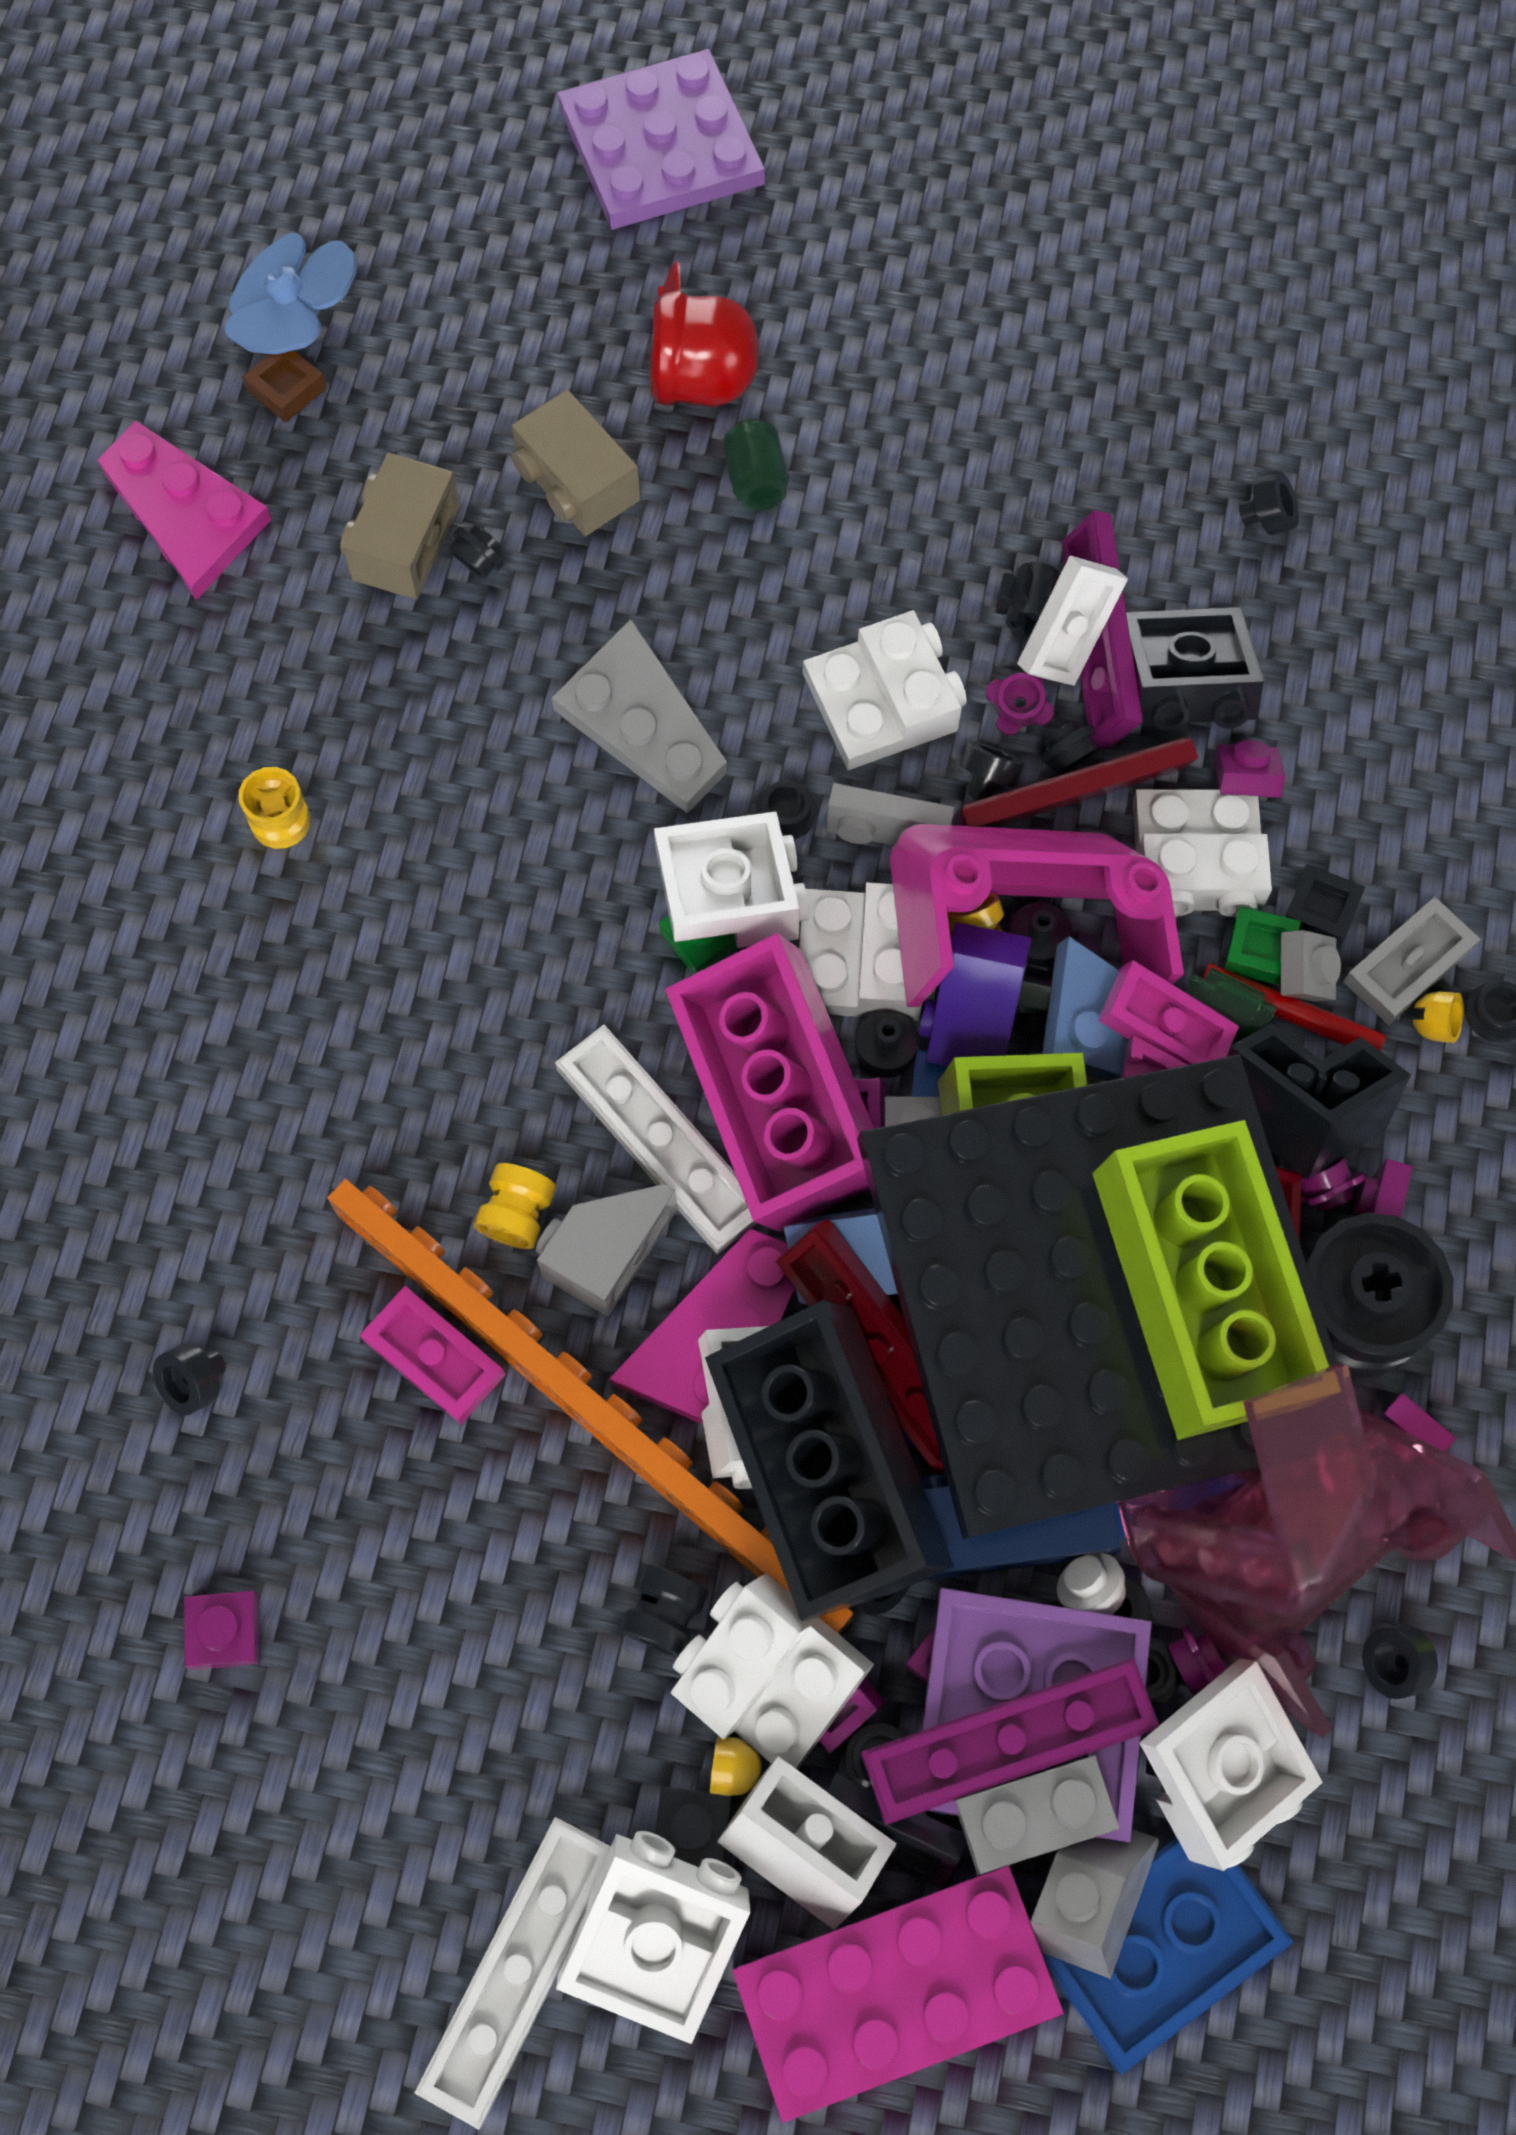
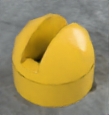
(1441, 1016)
(734, 1767)

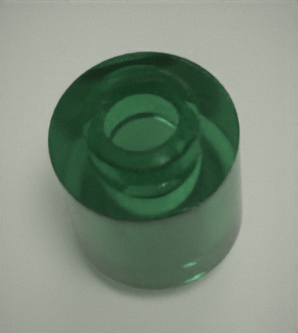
(756, 464)
(1233, 1001)

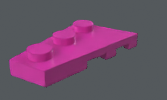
(183, 505)
(737, 1293)

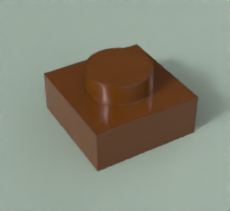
(284, 383)

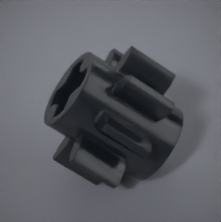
(1026, 595)

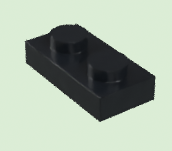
(924, 1841)

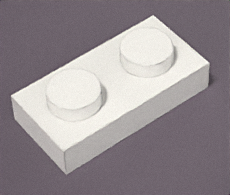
(1072, 620)

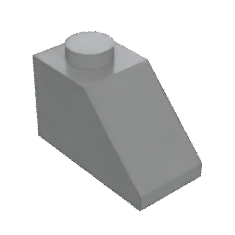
(604, 1244)
(1092, 1900)

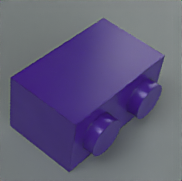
(977, 996)

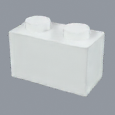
(807, 1843)

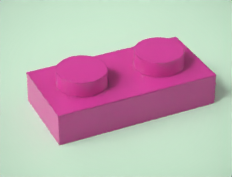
(1166, 1017)
(432, 1355)

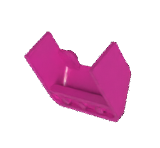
(958, 866)

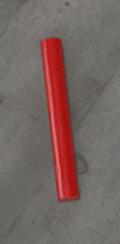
(1310, 1016)

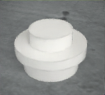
(1092, 1584)

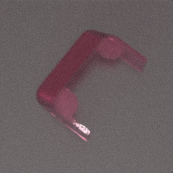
(1418, 1509)
(1271, 1532)

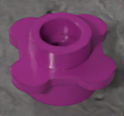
(1022, 686)
(1330, 1186)
(1196, 1660)

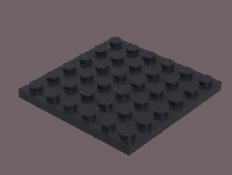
(1024, 1302)

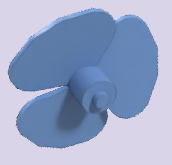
(276, 306)

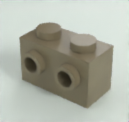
(575, 463)
(400, 525)

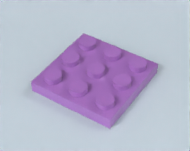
(660, 139)
(1008, 1648)

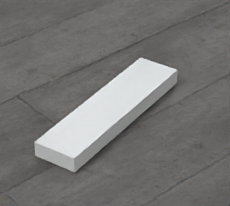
(658, 1137)
(514, 1976)

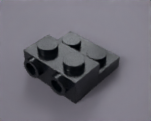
(1195, 667)

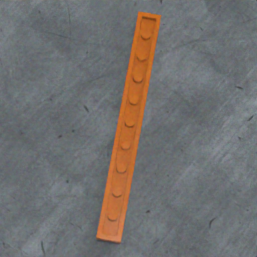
(564, 1383)

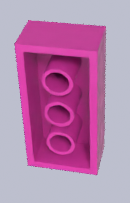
(775, 1081)
(896, 1993)

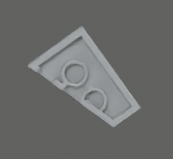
(642, 719)

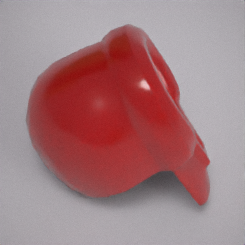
(701, 347)

